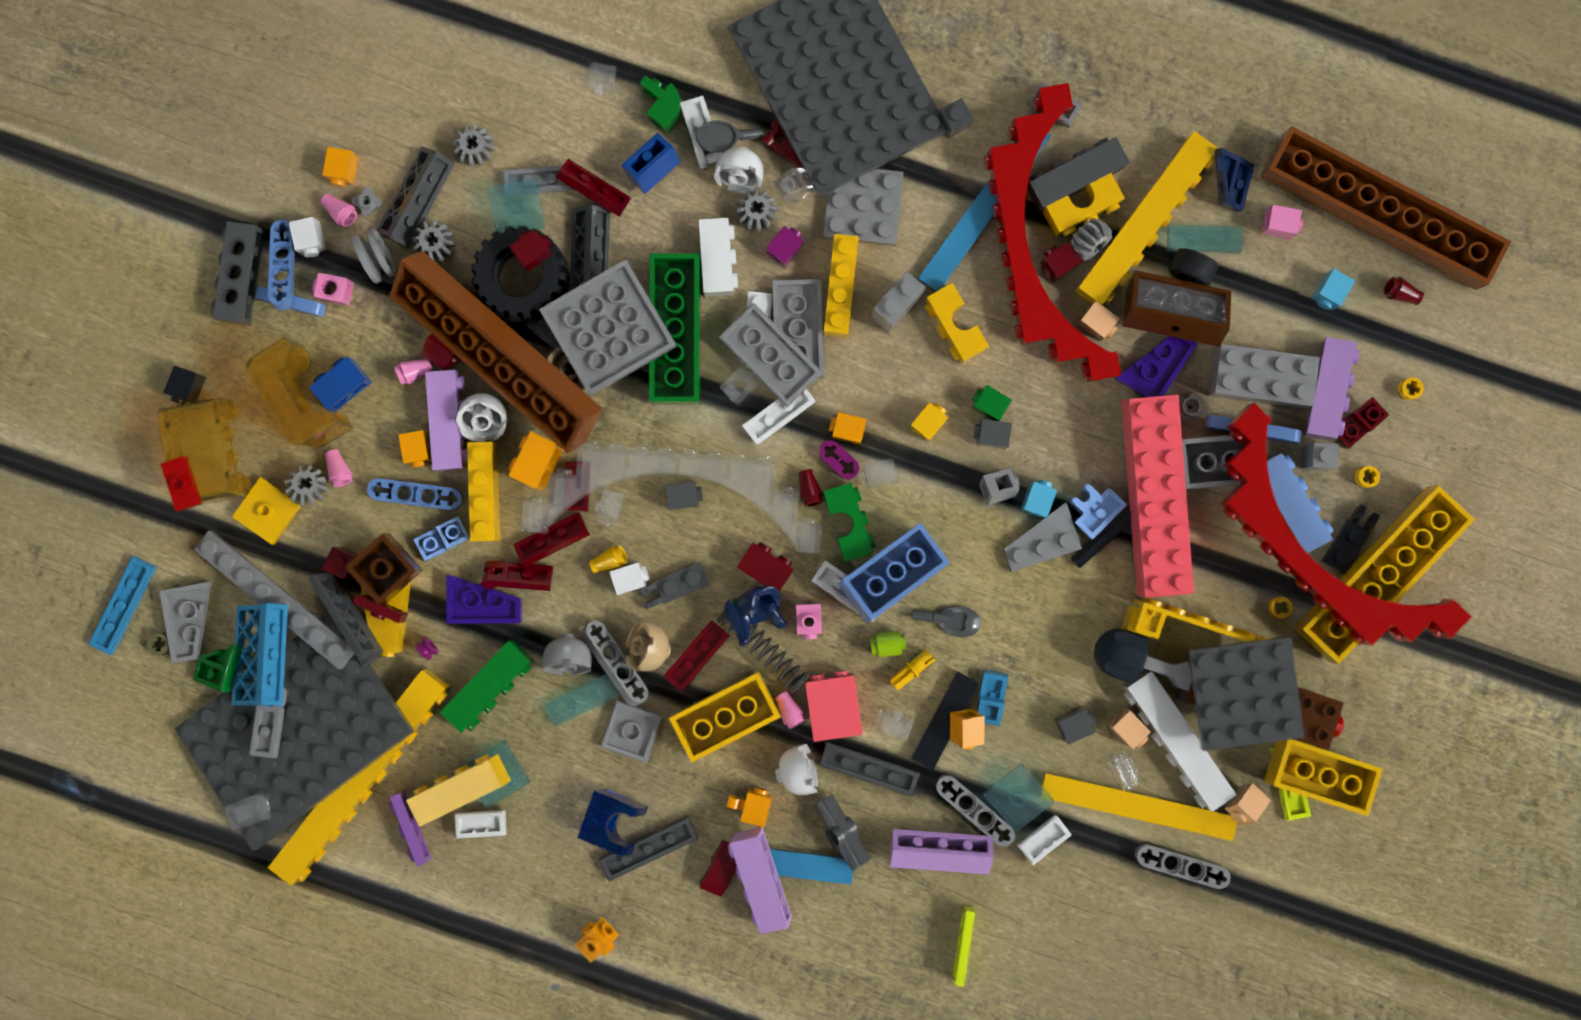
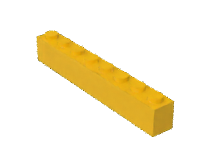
(1146, 220)

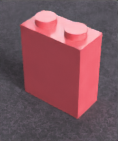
(833, 706)

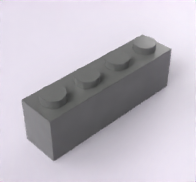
(1077, 173)

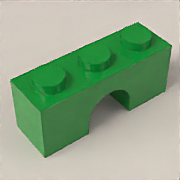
(845, 500)

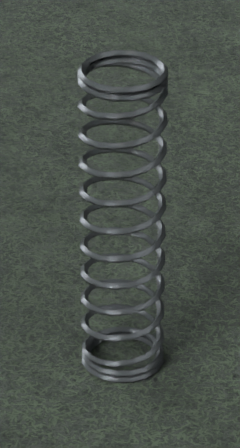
(800, 679)

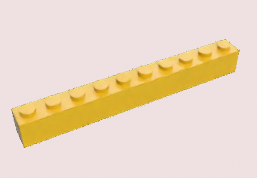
(328, 816)

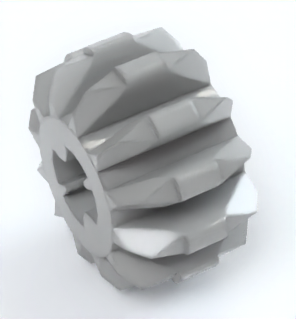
(479, 137)
(758, 201)
(441, 233)
(1091, 239)
(306, 477)

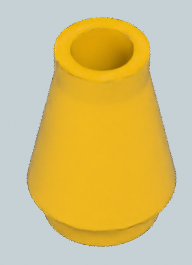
(609, 559)

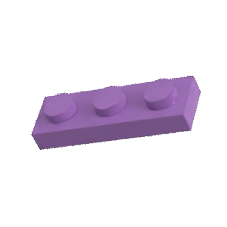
(409, 829)

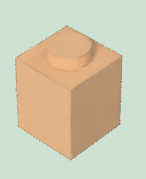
(1099, 321)
(1129, 729)
(1247, 804)

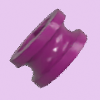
(426, 648)

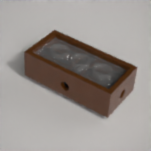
(1177, 308)

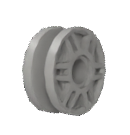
(374, 255)

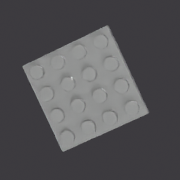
(608, 327)

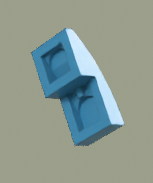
(991, 696)

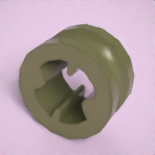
(151, 644)

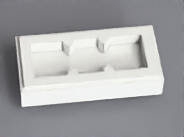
(480, 824)
(1044, 839)

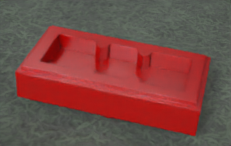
(181, 483)

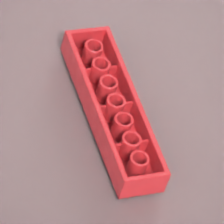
(1157, 496)

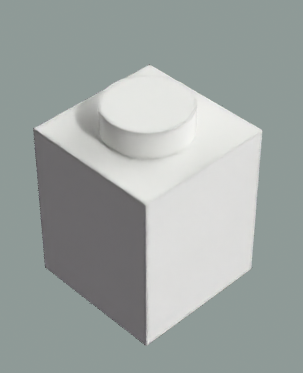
(307, 236)
(629, 578)

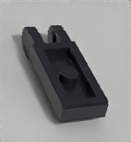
(1349, 540)

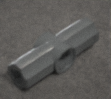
(842, 832)

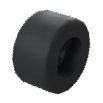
(1193, 266)

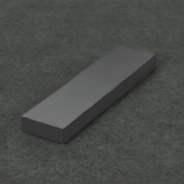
(869, 768)
(650, 848)

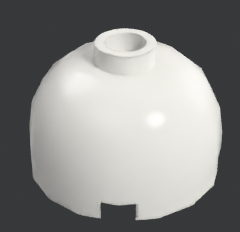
(739, 170)
(482, 417)
(797, 771)

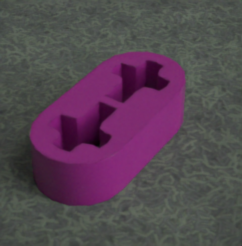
(843, 455)

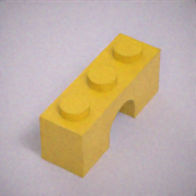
(1065, 217)
(963, 343)

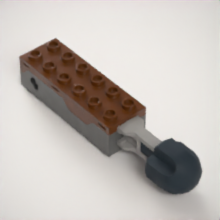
(1125, 654)

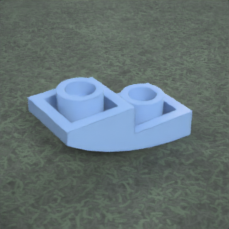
(441, 539)

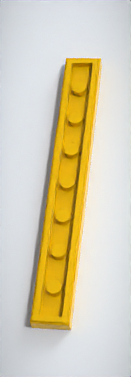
(1139, 806)

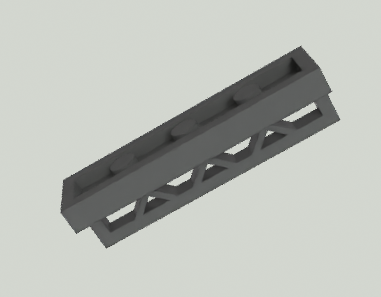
(417, 197)
(596, 244)
(346, 617)

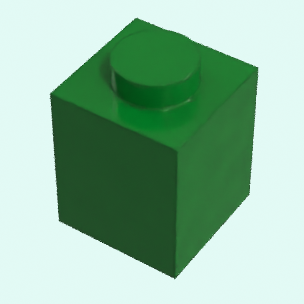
(990, 403)

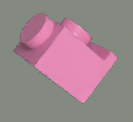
(808, 610)

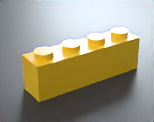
(841, 286)
(483, 491)
(458, 790)

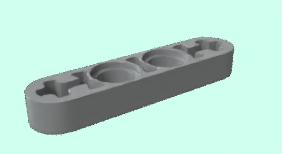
(610, 665)
(976, 808)
(1182, 865)

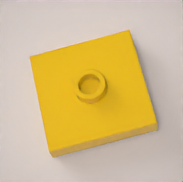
(266, 511)

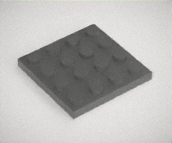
(1246, 693)

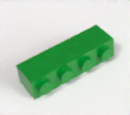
(487, 686)

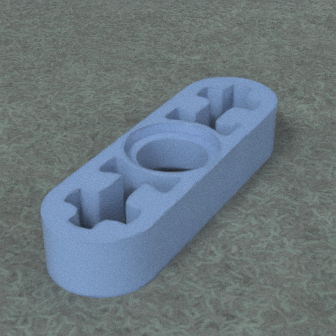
(299, 304)

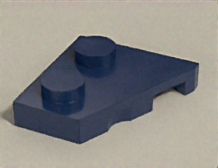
(1232, 179)

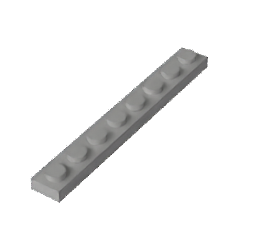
(265, 590)

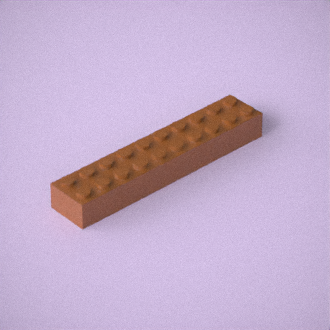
(1385, 209)
(495, 351)

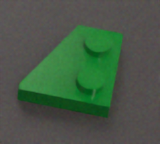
(218, 668)

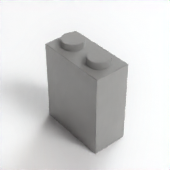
(897, 302)

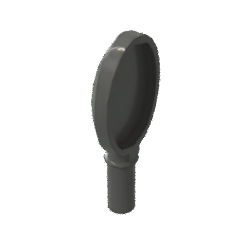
(721, 136)
(953, 620)

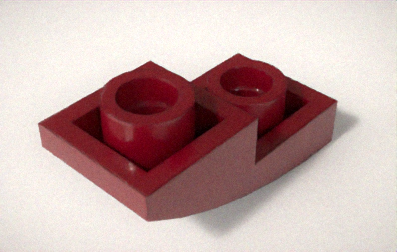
(1362, 421)
(720, 871)

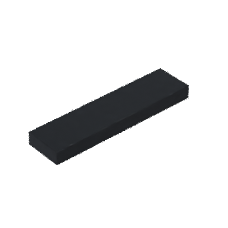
(938, 730)

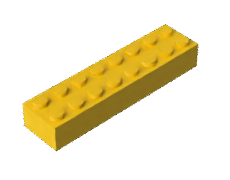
(1391, 564)

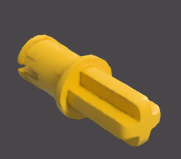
(912, 669)

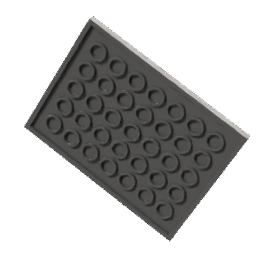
(864, 85)
(329, 734)

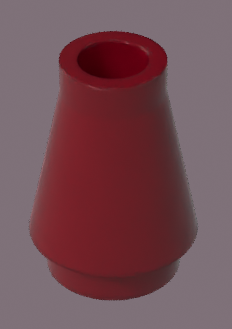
(1401, 290)
(809, 489)

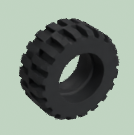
(488, 269)

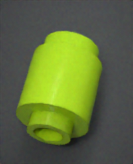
(887, 644)

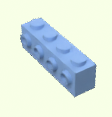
(1295, 505)

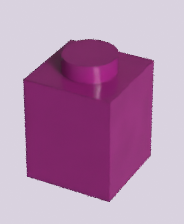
(785, 246)

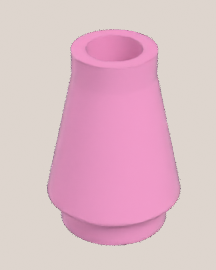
(340, 211)
(412, 370)
(338, 471)
(790, 711)

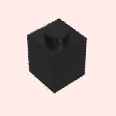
(184, 385)

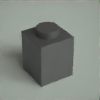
(956, 117)
(993, 433)
(683, 495)
(1076, 725)

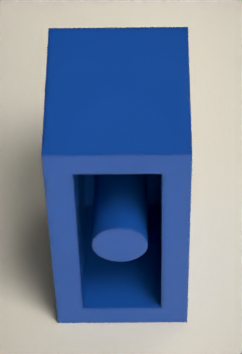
(651, 163)
(340, 383)

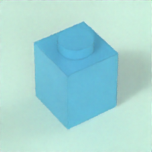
(1333, 290)
(1039, 498)

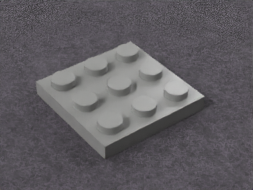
(866, 208)

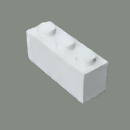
(717, 257)

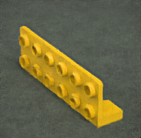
(1152, 618)

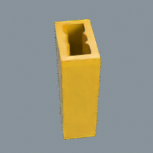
(388, 632)

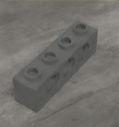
(245, 284)

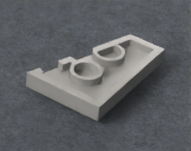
(1044, 541)
(185, 619)

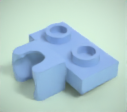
(1096, 510)

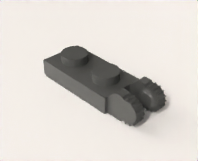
(677, 585)

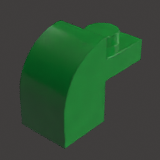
(667, 108)

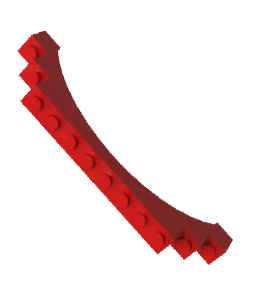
(1035, 312)
(1257, 511)

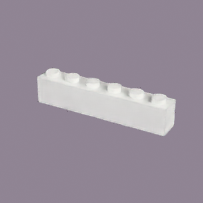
(1179, 741)

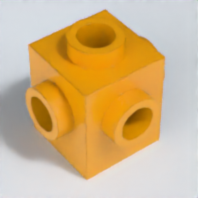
(598, 934)

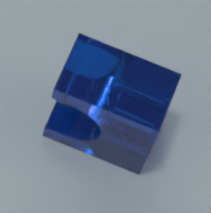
(601, 821)

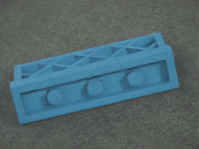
(270, 650)

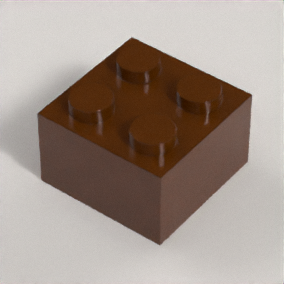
(384, 568)

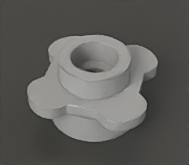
(372, 206)
(1194, 401)

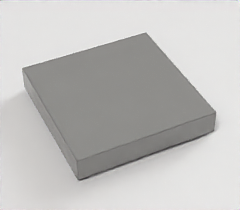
(631, 731)

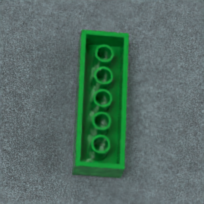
(677, 299)

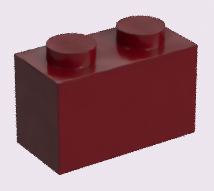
(766, 567)

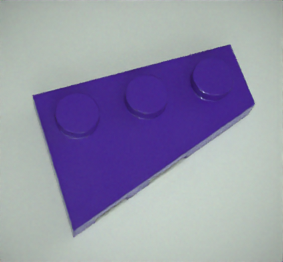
(1158, 368)
(474, 604)

